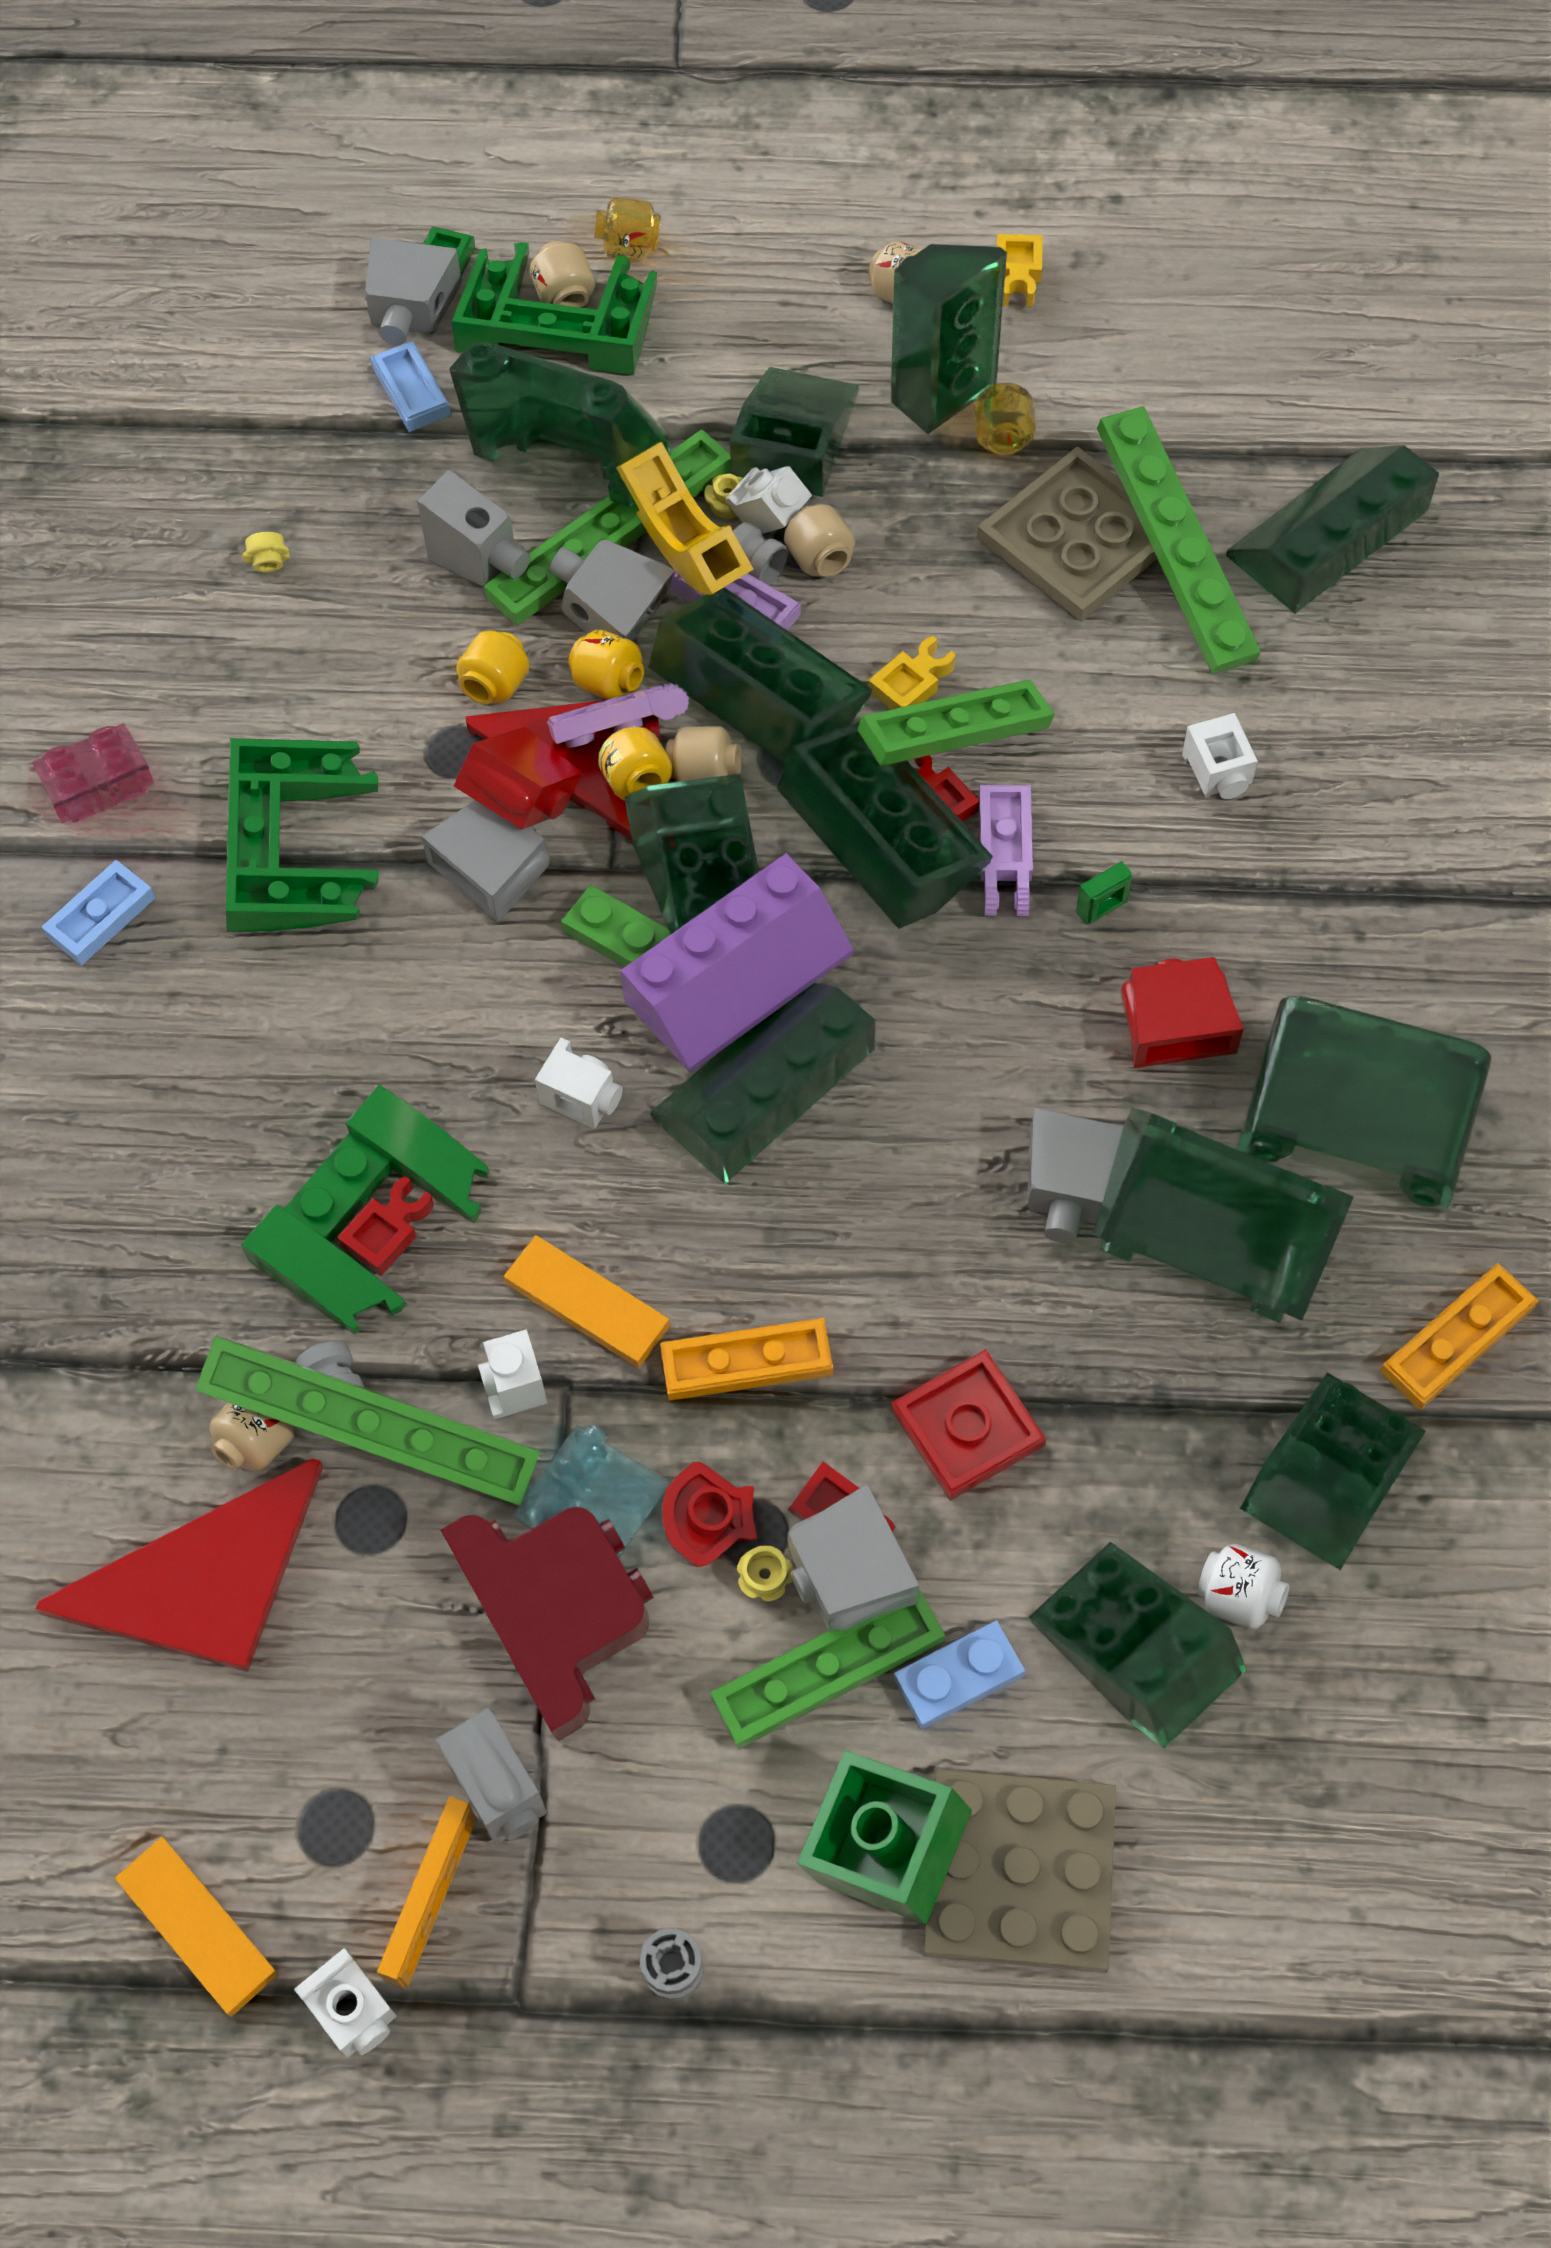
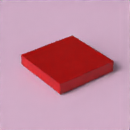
(968, 1424)

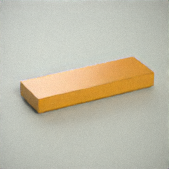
(587, 1301)
(1458, 1336)
(746, 1359)
(427, 1893)
(196, 1926)

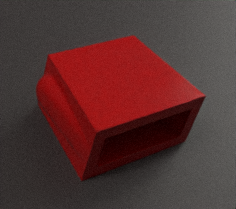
(518, 777)
(1180, 1012)

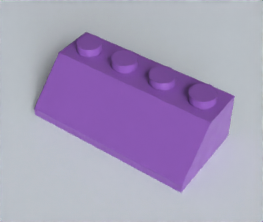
(736, 963)

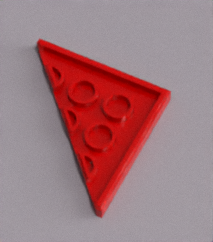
(592, 786)
(202, 1584)

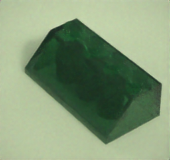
(945, 330)
(1336, 523)
(754, 673)
(882, 824)
(767, 1079)

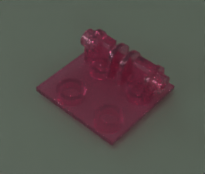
(90, 765)

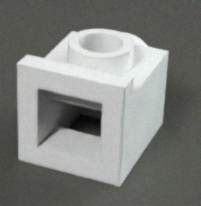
(768, 498)
(1220, 756)
(577, 1086)
(511, 1375)
(329, 1985)

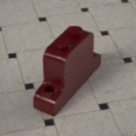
(554, 1603)

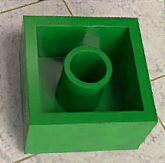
(885, 1836)

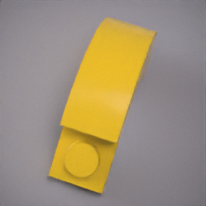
(692, 544)

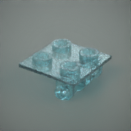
(596, 1478)

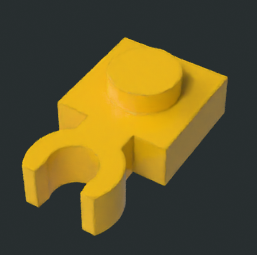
(1022, 265)
(911, 680)

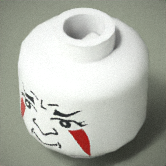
(1242, 1586)

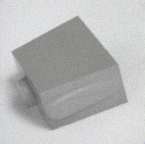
(486, 857)
(851, 1563)
(492, 1777)

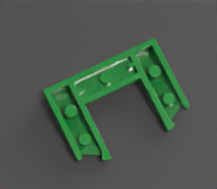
(610, 335)
(260, 778)
(297, 1240)

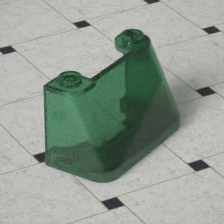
(522, 398)
(1367, 1095)
(1219, 1215)

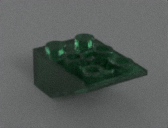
(794, 424)
(692, 843)
(1332, 1470)
(1141, 1643)

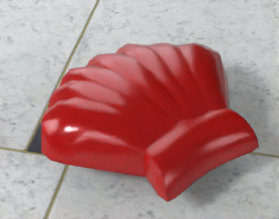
(706, 1514)

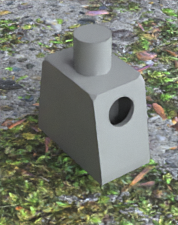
(409, 287)
(468, 532)
(611, 588)
(1069, 1170)

